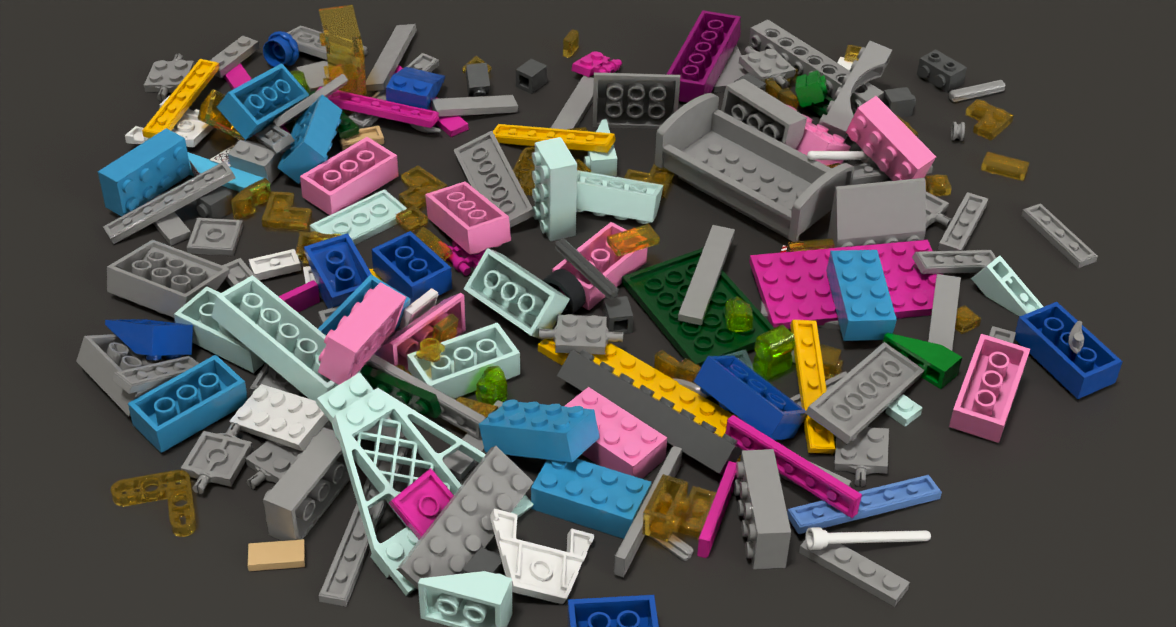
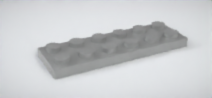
(493, 177)
(864, 392)
(466, 520)

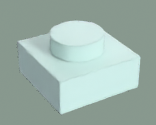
(904, 410)

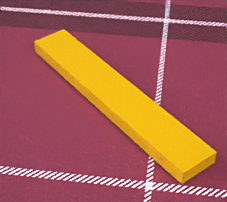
(181, 98)
(572, 138)
(811, 382)

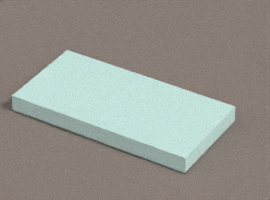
(362, 218)

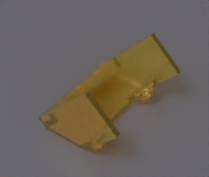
(343, 48)

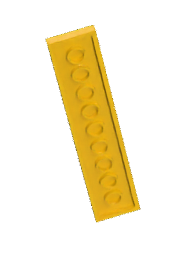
(654, 380)

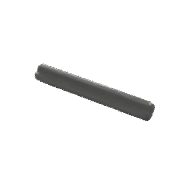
(586, 268)

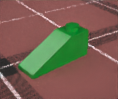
(938, 362)

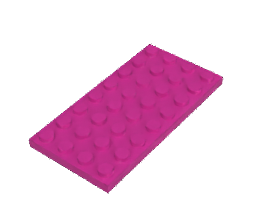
(799, 289)

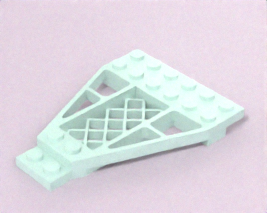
(356, 409)

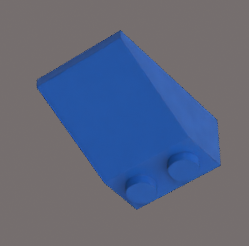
(414, 87)
(336, 268)
(154, 337)

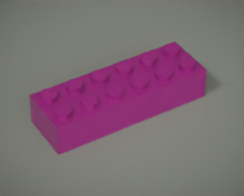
(705, 53)

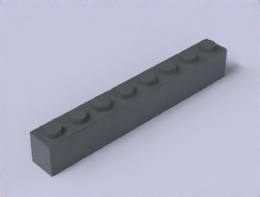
(679, 427)

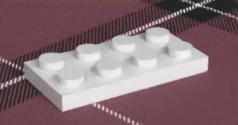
(280, 417)

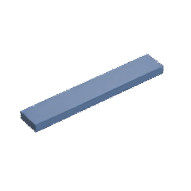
(872, 503)

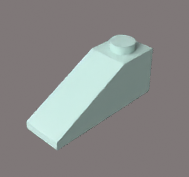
(602, 162)
(1006, 288)

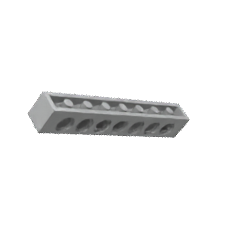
(807, 59)

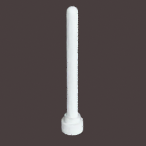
(839, 155)
(818, 538)

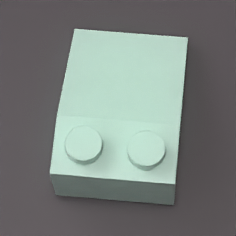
(467, 599)

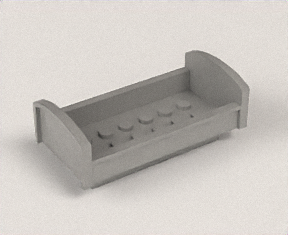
(747, 168)

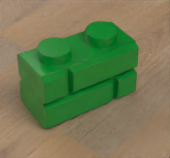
(811, 88)

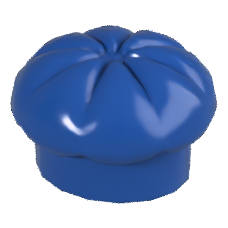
(280, 49)

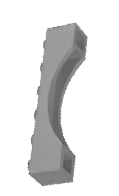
(869, 66)

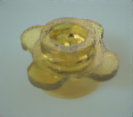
(430, 350)

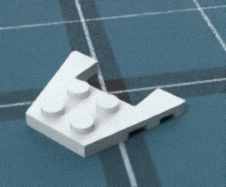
(188, 127)
(537, 568)

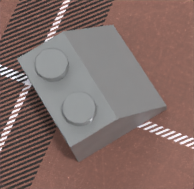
(255, 159)

